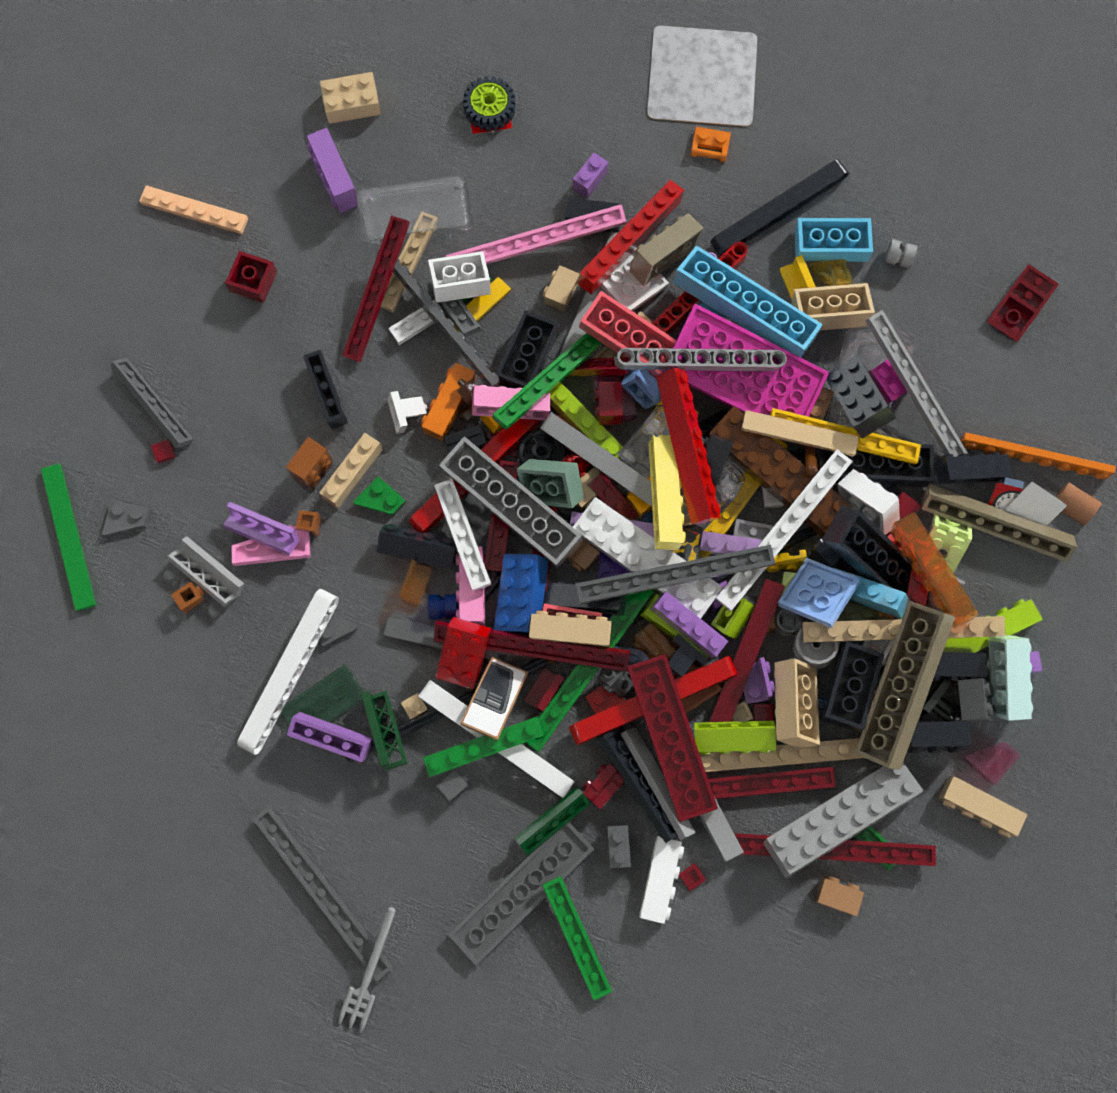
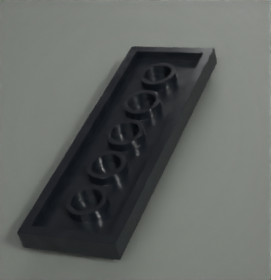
(633, 777)

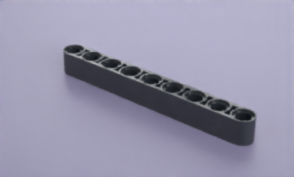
(780, 206)

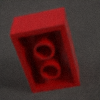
(463, 653)

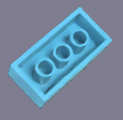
(833, 239)

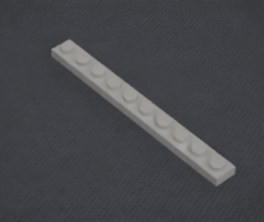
(915, 384)

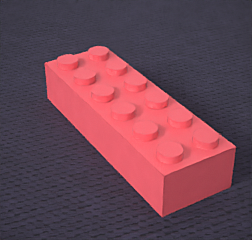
(622, 328)

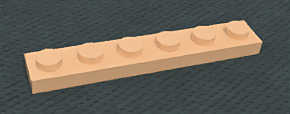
(193, 209)

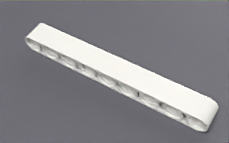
(288, 671)
(518, 754)

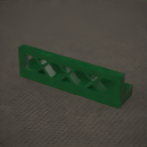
(376, 728)
(552, 820)

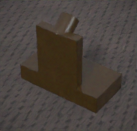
(466, 391)

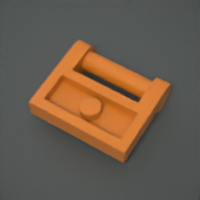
(712, 140)

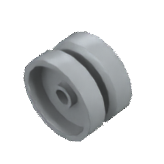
(816, 657)

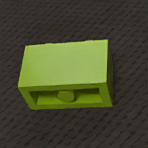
(733, 621)

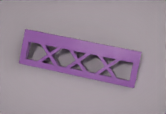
(261, 529)

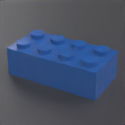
(520, 592)

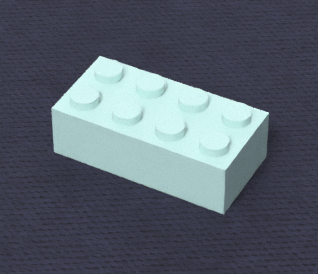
(1011, 676)

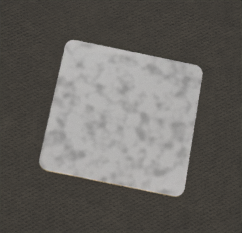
(702, 76)

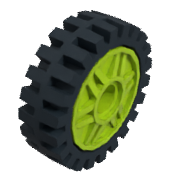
(485, 92)

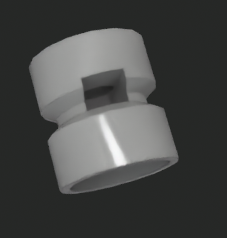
(900, 254)

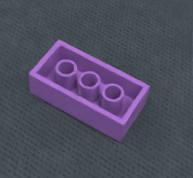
(332, 170)

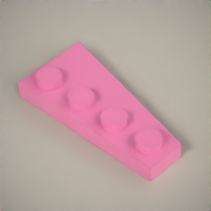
(253, 552)

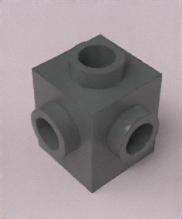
(616, 682)

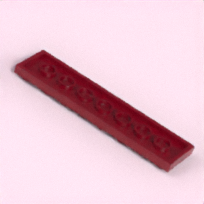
(672, 737)

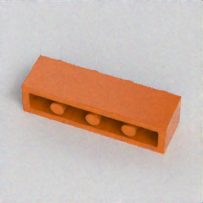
(447, 404)

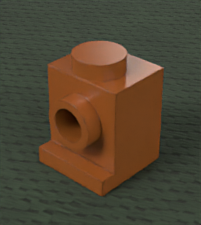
(182, 597)

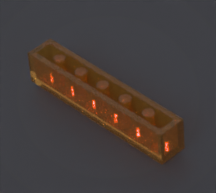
(933, 569)

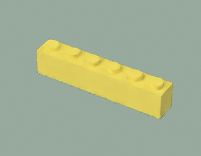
(665, 494)

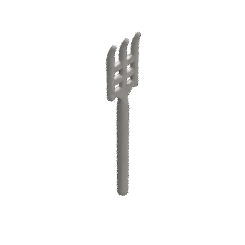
(362, 991)

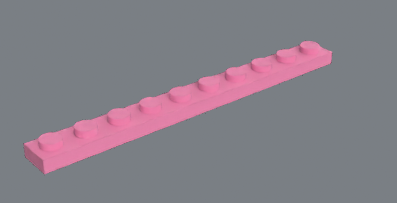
(549, 235)

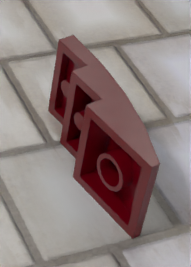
(1022, 303)

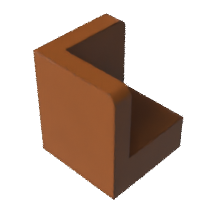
(309, 522)

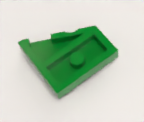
(381, 498)

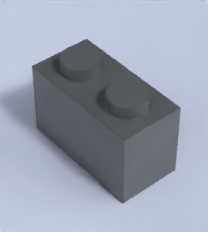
(618, 846)

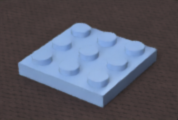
(819, 592)

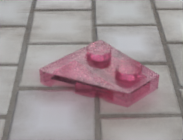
(993, 761)

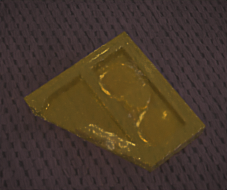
(832, 272)

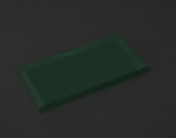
(327, 697)

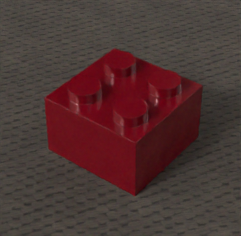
(251, 276)

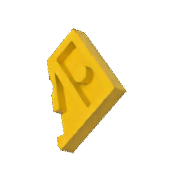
(787, 562)

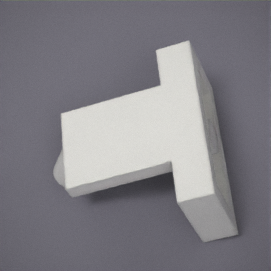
(404, 409)

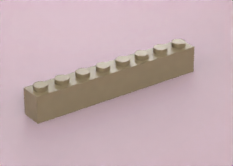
(998, 522)

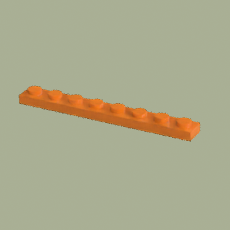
(1043, 457)

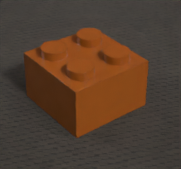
(309, 463)

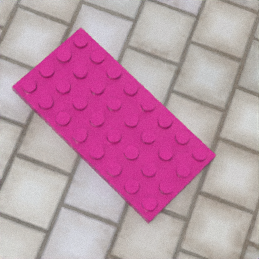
(789, 389)

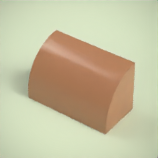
(1079, 504)

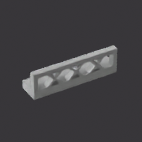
(210, 570)

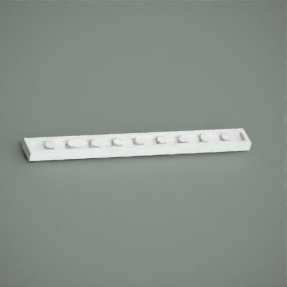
(787, 525)

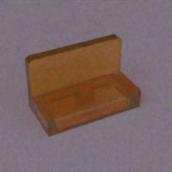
(415, 583)

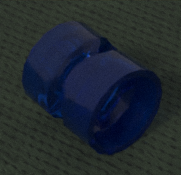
(442, 606)

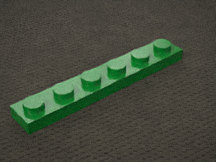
(482, 747)
(577, 938)

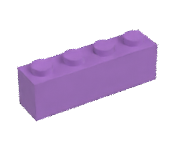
(688, 624)
(330, 736)

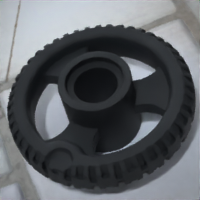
(538, 437)

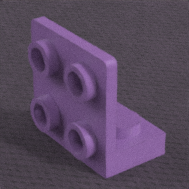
(758, 685)

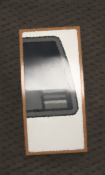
(494, 698)

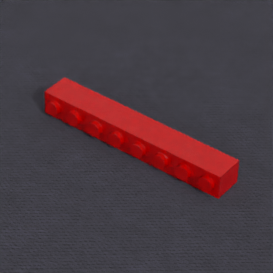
(630, 237)
(688, 446)

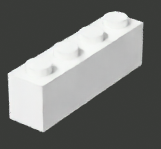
(660, 880)

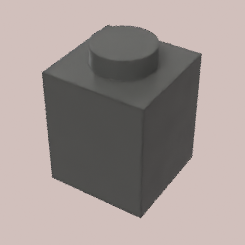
(453, 785)

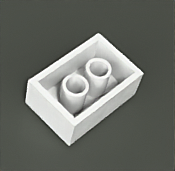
(459, 277)
(870, 499)

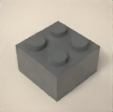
(976, 701)

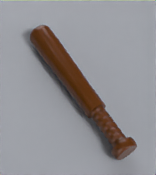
(810, 461)

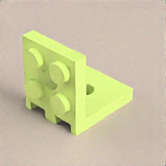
(951, 537)

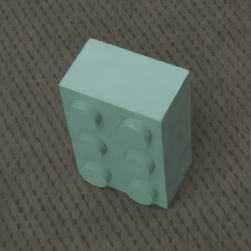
(552, 482)

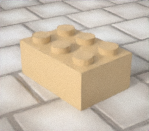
(350, 97)

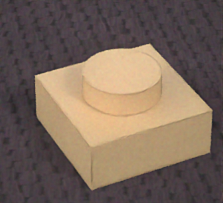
(414, 706)

